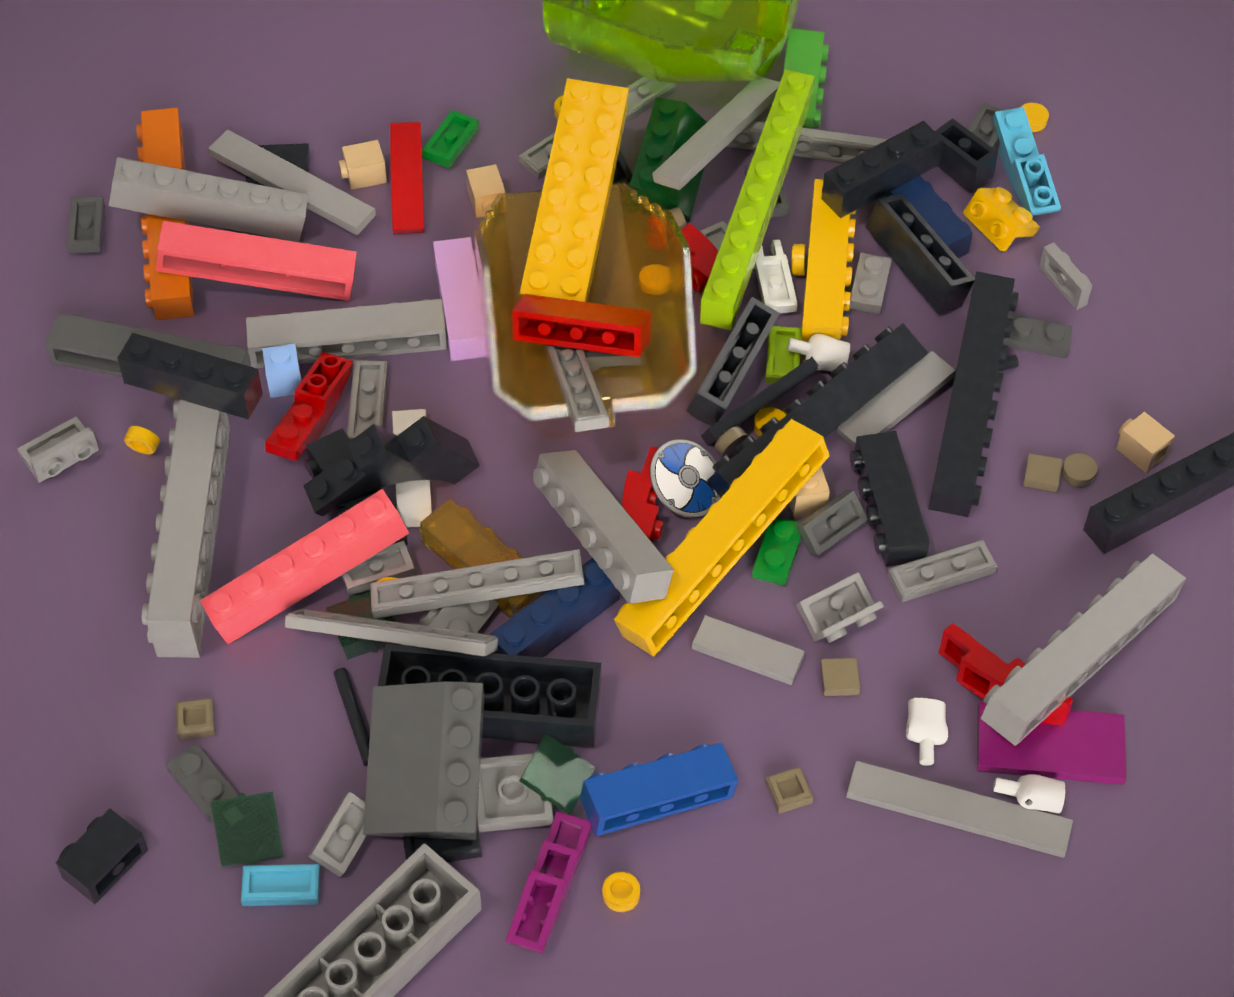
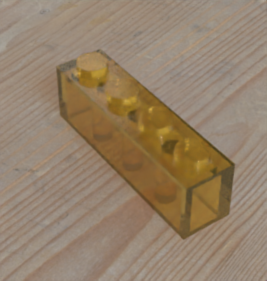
(465, 543)

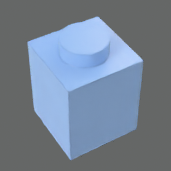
(281, 369)

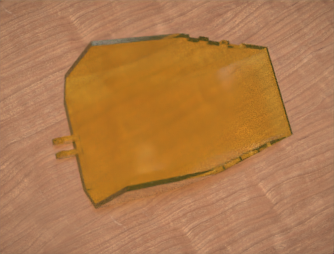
(638, 266)

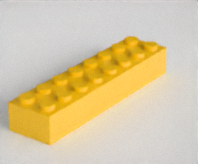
(576, 191)

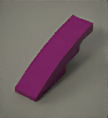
(549, 883)

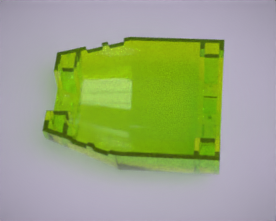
(675, 37)

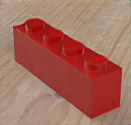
(581, 325)

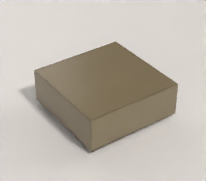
(1042, 472)
(840, 677)
(195, 719)
(789, 790)

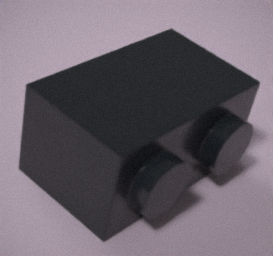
(966, 156)
(101, 855)

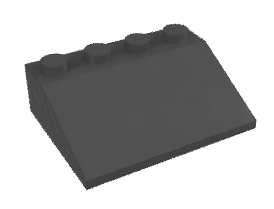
(424, 760)

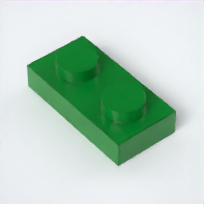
(450, 139)
(777, 552)

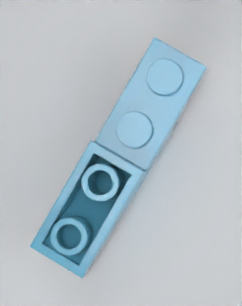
(1023, 164)

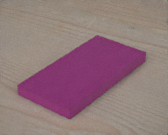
(1082, 749)

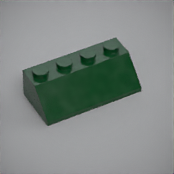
(668, 129)

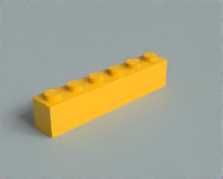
(827, 270)

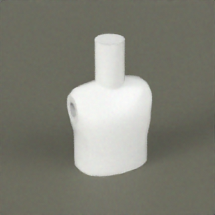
(824, 349)
(926, 726)
(1034, 792)

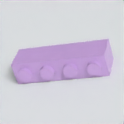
(460, 297)

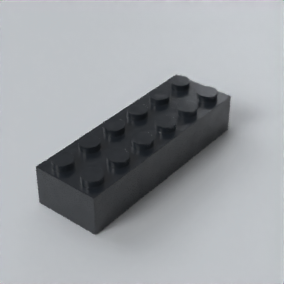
(521, 693)

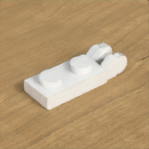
(775, 279)

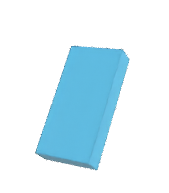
(280, 885)

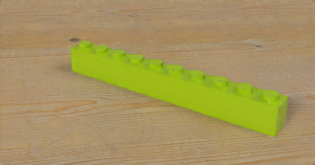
(756, 201)

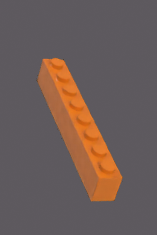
(163, 145)

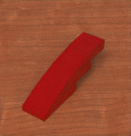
(407, 178)

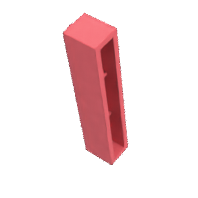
(255, 261)
(304, 567)

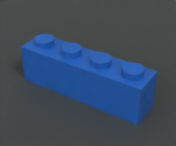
(658, 788)

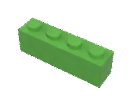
(804, 55)

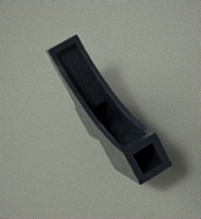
(384, 459)

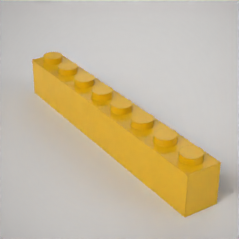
(726, 534)

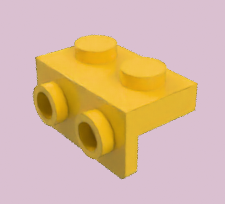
(999, 217)

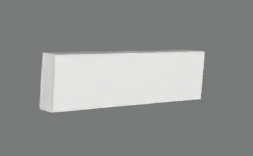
(411, 496)

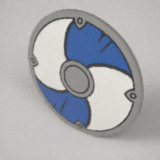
(680, 477)

